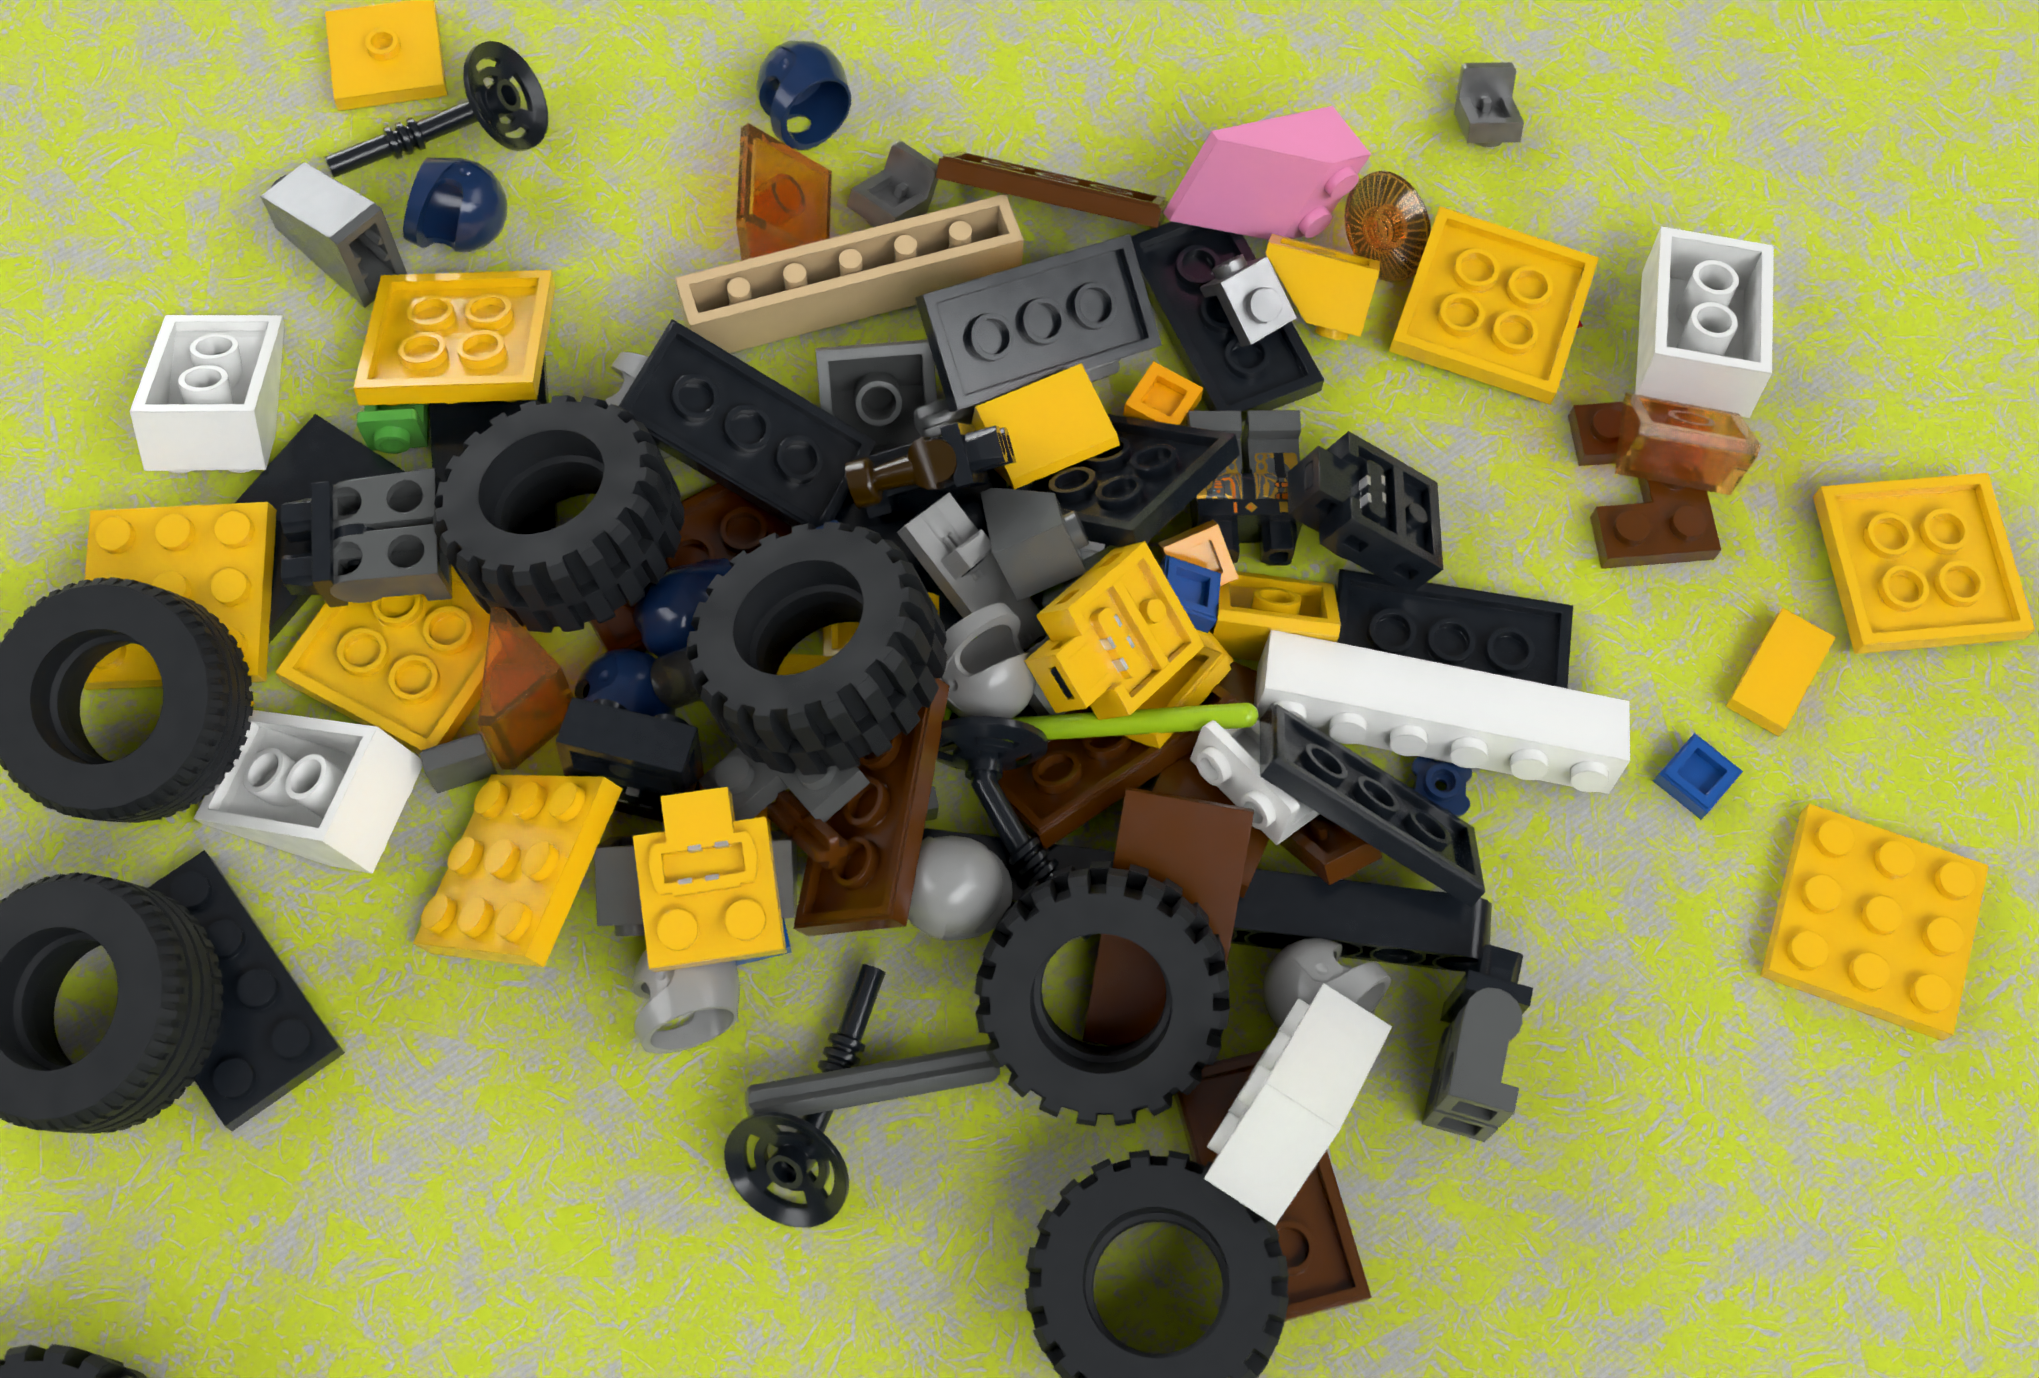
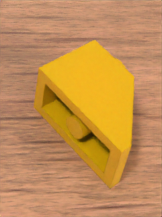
(1325, 284)

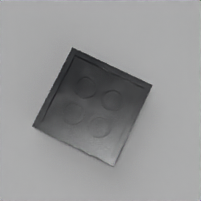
(1143, 482)

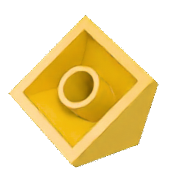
(1049, 425)
(1266, 603)

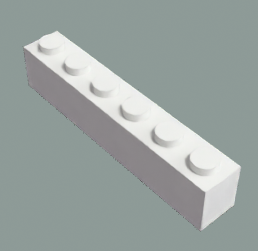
(1446, 712)

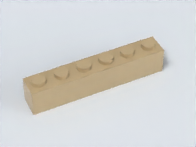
(849, 275)

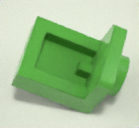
(394, 427)

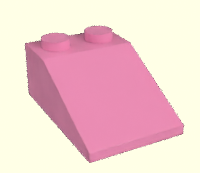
(1271, 176)

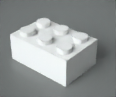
(1706, 321)
(1295, 1101)

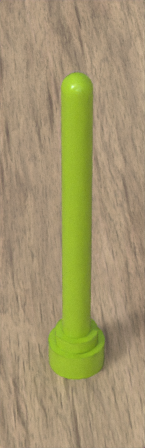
(1144, 721)

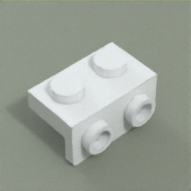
(1233, 764)

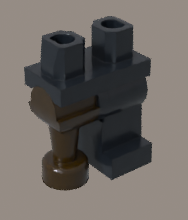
(928, 463)

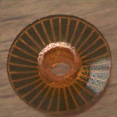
(1387, 224)

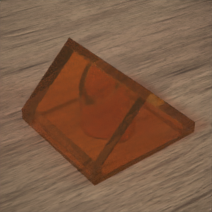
(779, 196)
(1684, 444)
(520, 694)

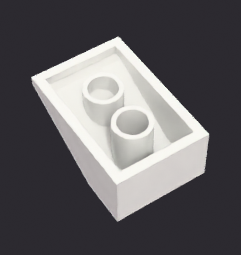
(210, 394)
(315, 789)

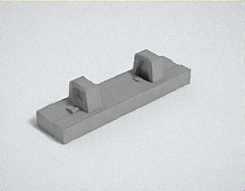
(948, 548)

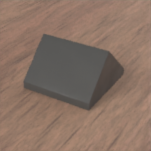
(877, 388)

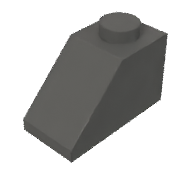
(1033, 539)

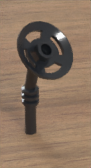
(483, 106)
(984, 759)
(800, 1150)

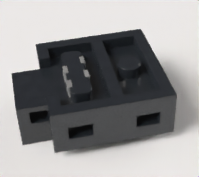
(1370, 510)
(633, 750)

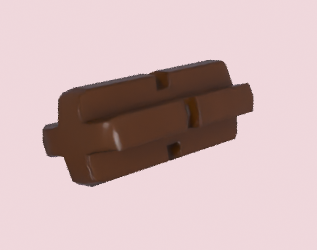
(810, 834)

